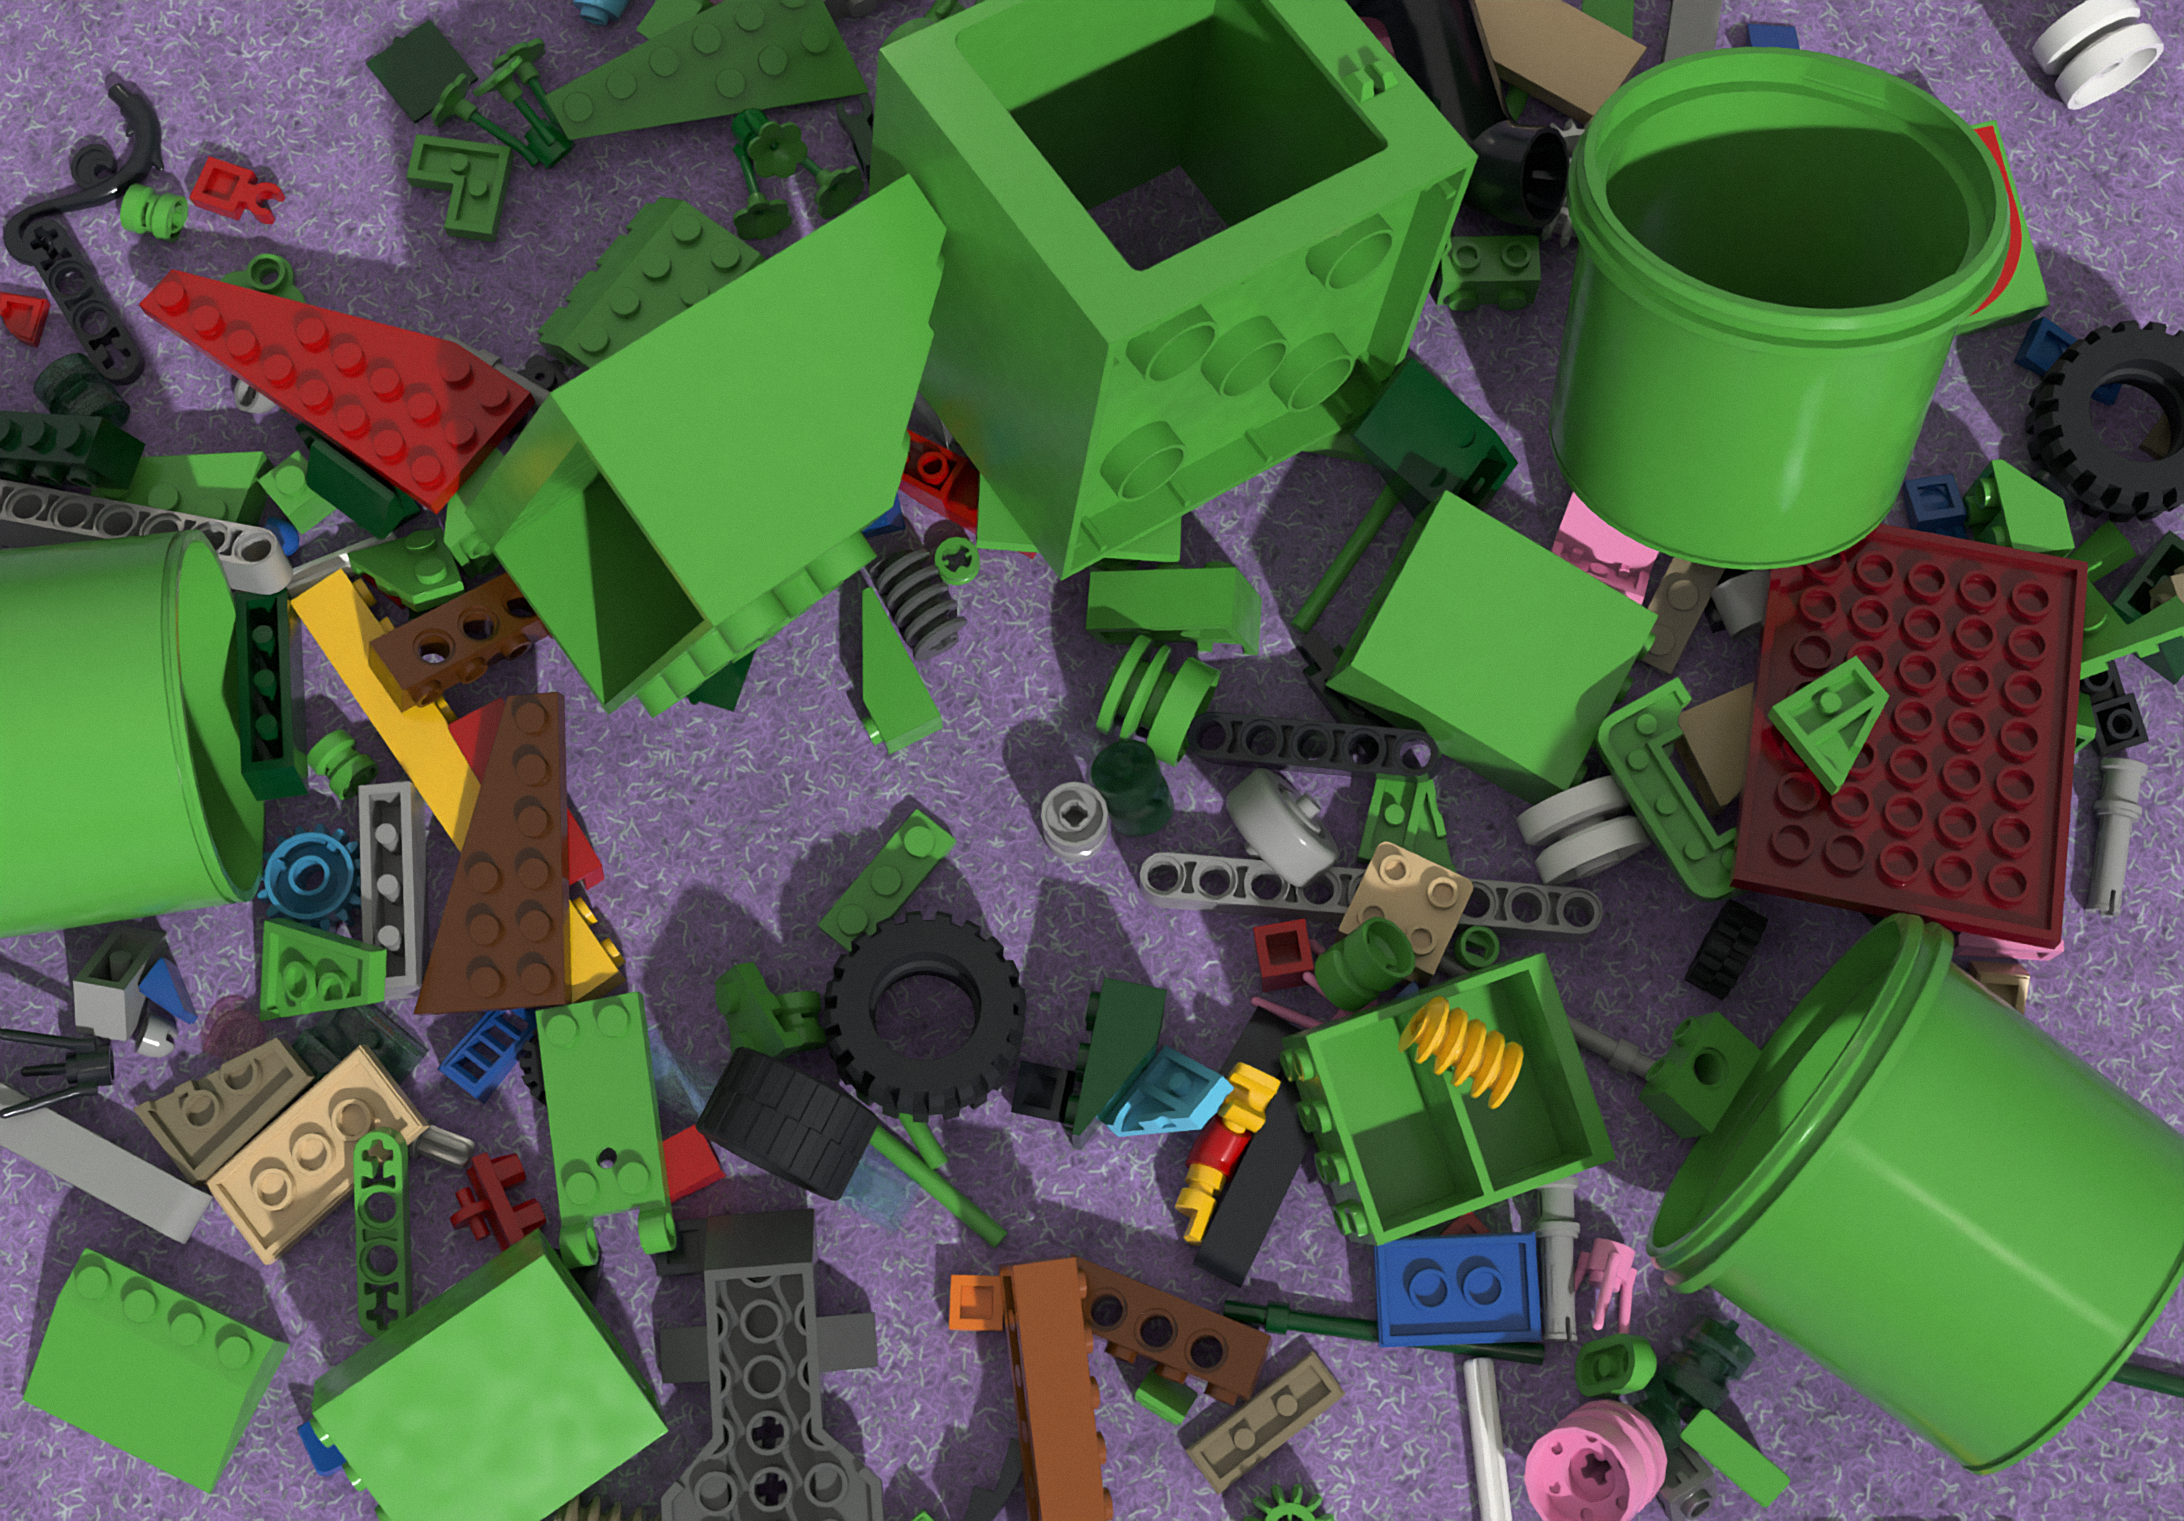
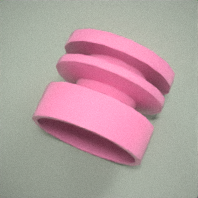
(1568, 1468)

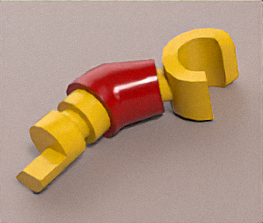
(1222, 1145)

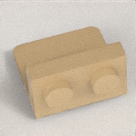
(1415, 897)

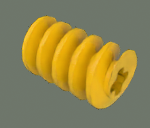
(1465, 1047)

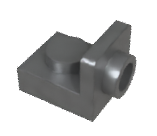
(1688, 1484)

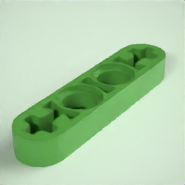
(375, 1232)

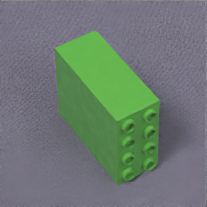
(1494, 650)
(1415, 1147)
(489, 1398)

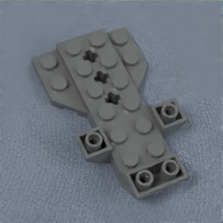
(768, 1359)

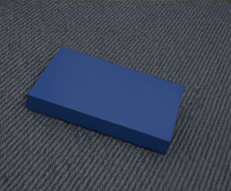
(1457, 1289)

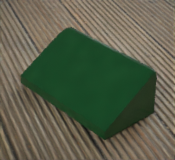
(352, 491)

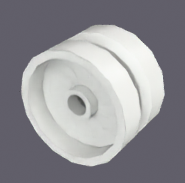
(2097, 50)
(1582, 831)

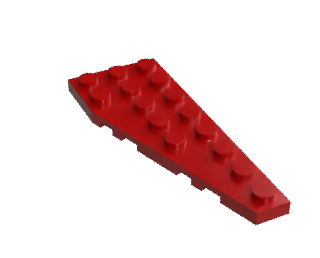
(382, 393)

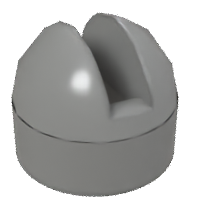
(248, 402)
(152, 1037)

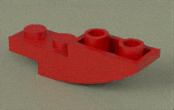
(942, 482)

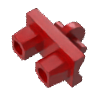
(489, 1183)

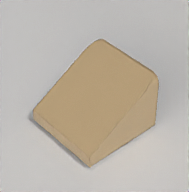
(2005, 980)

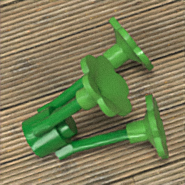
(545, 138)
(776, 152)

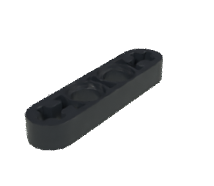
(84, 302)

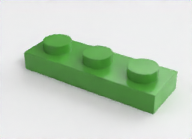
(888, 880)

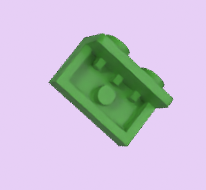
(1489, 272)

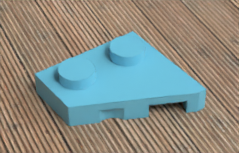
(1169, 1097)

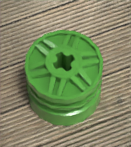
(1156, 698)

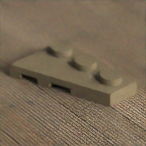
(221, 1113)

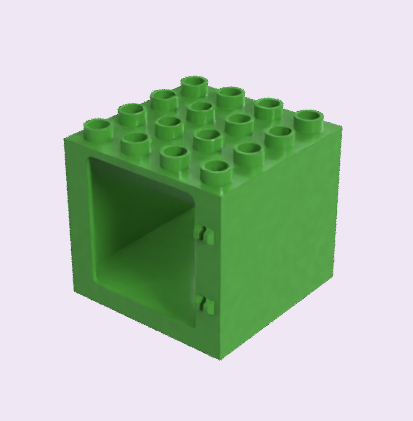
(1141, 394)

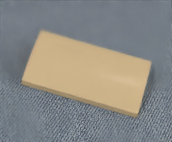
(1558, 53)

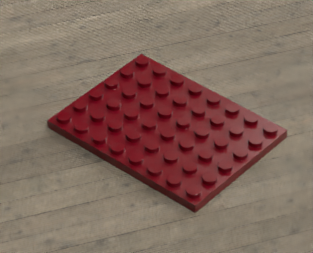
(1972, 759)

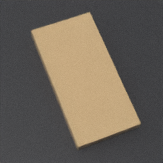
(305, 1157)

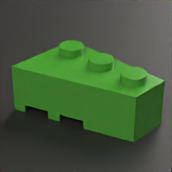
(199, 485)
(1174, 606)

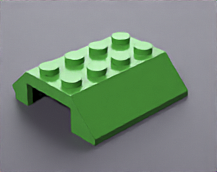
(645, 280)

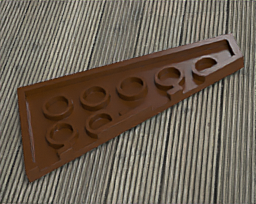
(509, 899)

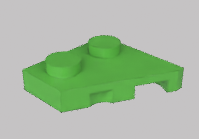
(1831, 720)
(1408, 818)

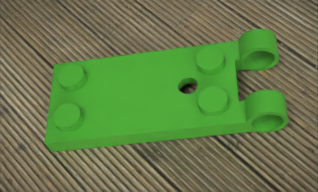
(600, 1099)

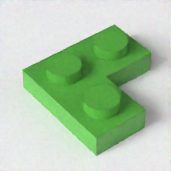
(475, 176)

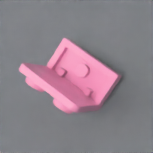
(1603, 551)

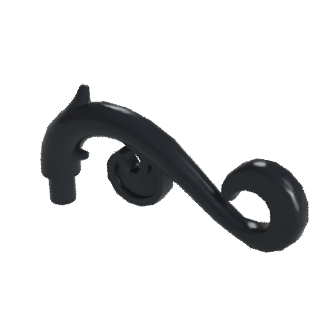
(88, 164)

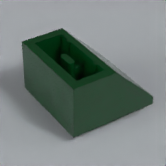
(2133, 601)

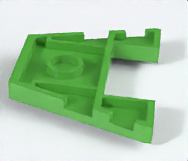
(2104, 631)

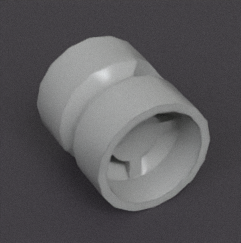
(1074, 821)

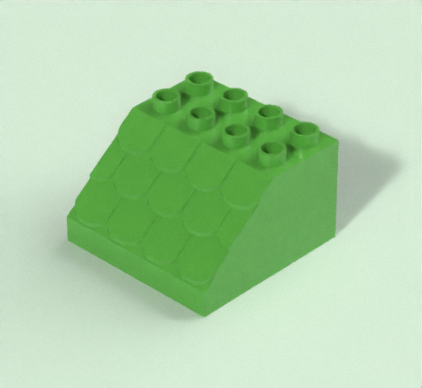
(724, 458)

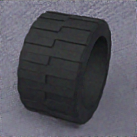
(787, 1123)

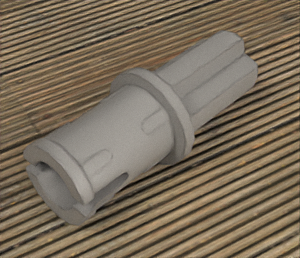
(442, 1146)

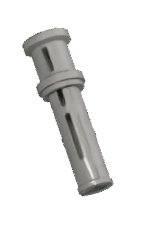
(2117, 812)
(1556, 1233)

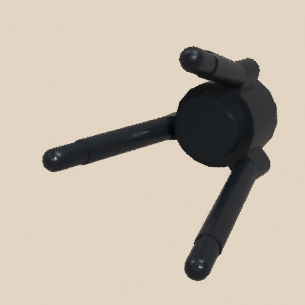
(88, 1066)

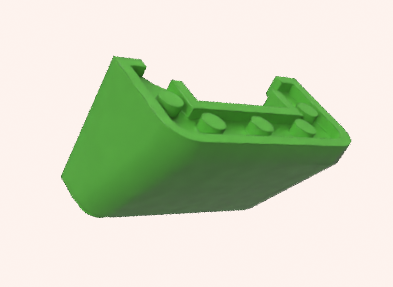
(1637, 751)

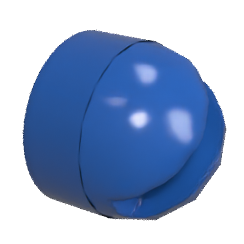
(285, 533)

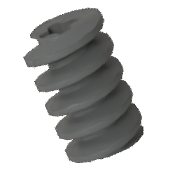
(918, 602)

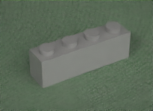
(395, 882)

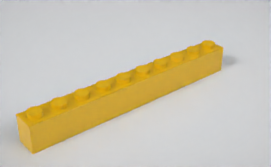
(419, 738)

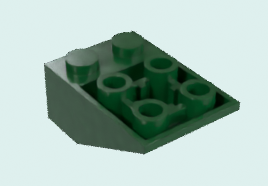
(1430, 442)
(1123, 1043)

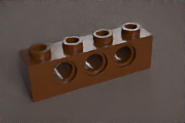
(443, 631)
(1242, 1346)

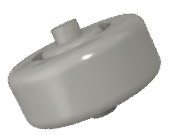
(1282, 827)

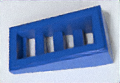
(496, 1072)

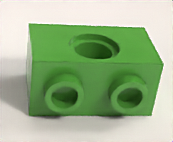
(1723, 1063)

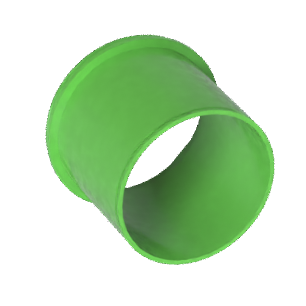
(1764, 299)
(120, 735)
(1934, 1202)

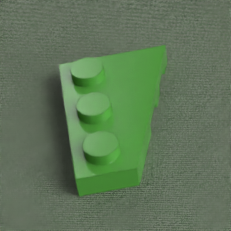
(316, 970)

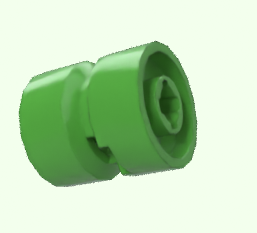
(1364, 964)

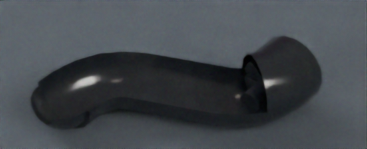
(1446, 53)

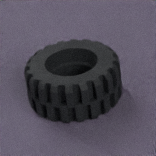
(2065, 431)
(933, 950)

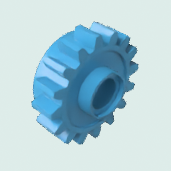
(293, 865)

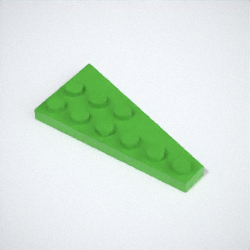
(714, 67)

